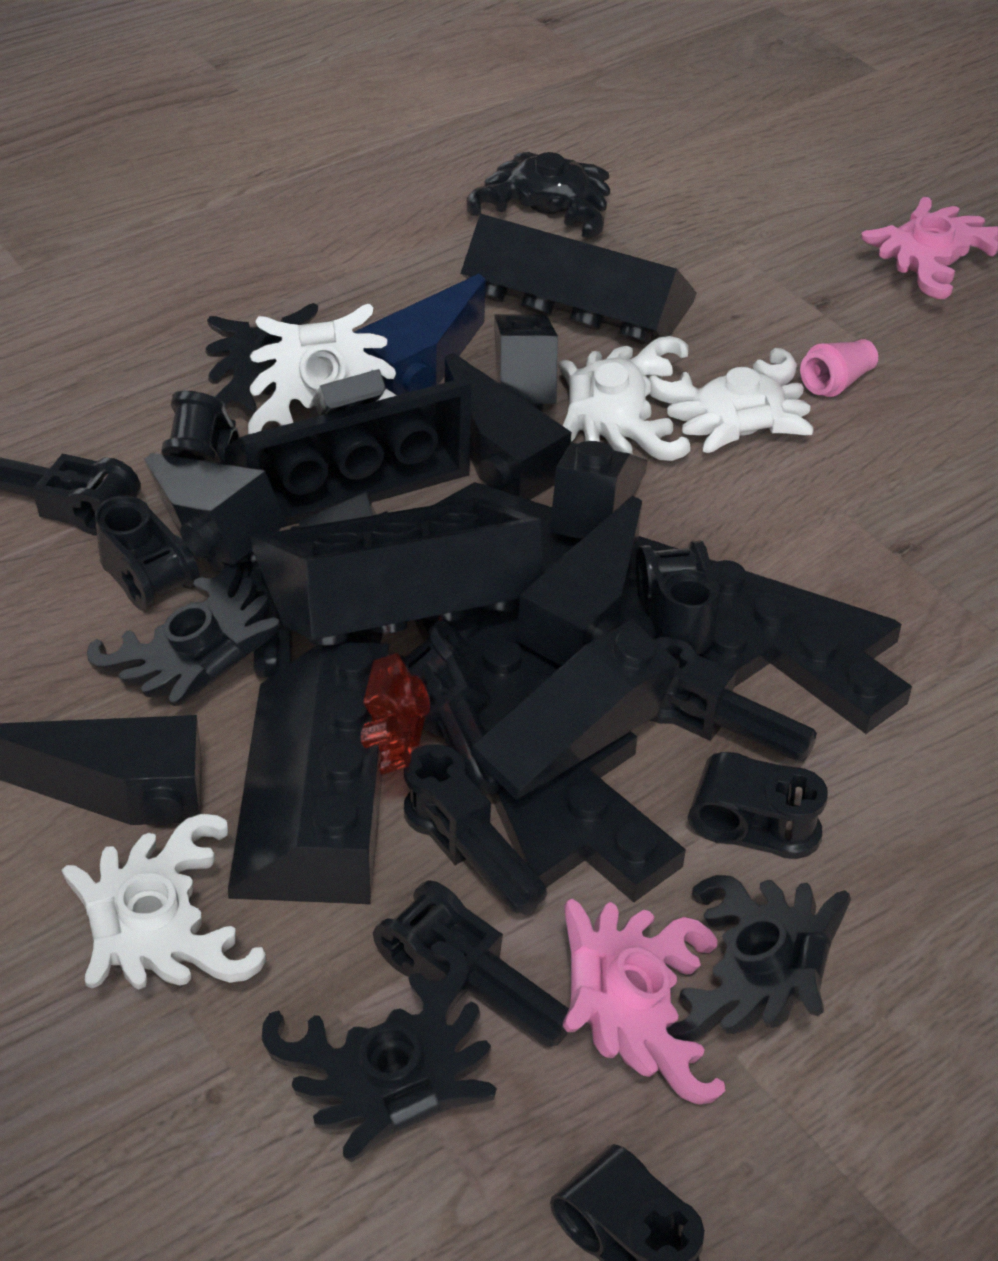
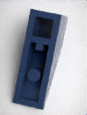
(427, 333)

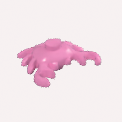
(932, 244)
(625, 992)

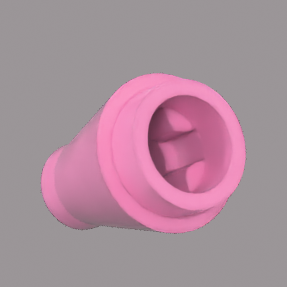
(835, 366)

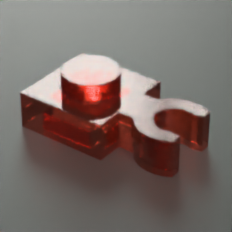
(397, 712)

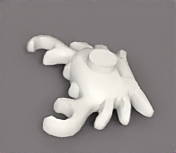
(312, 357)
(611, 401)
(738, 402)
(145, 914)

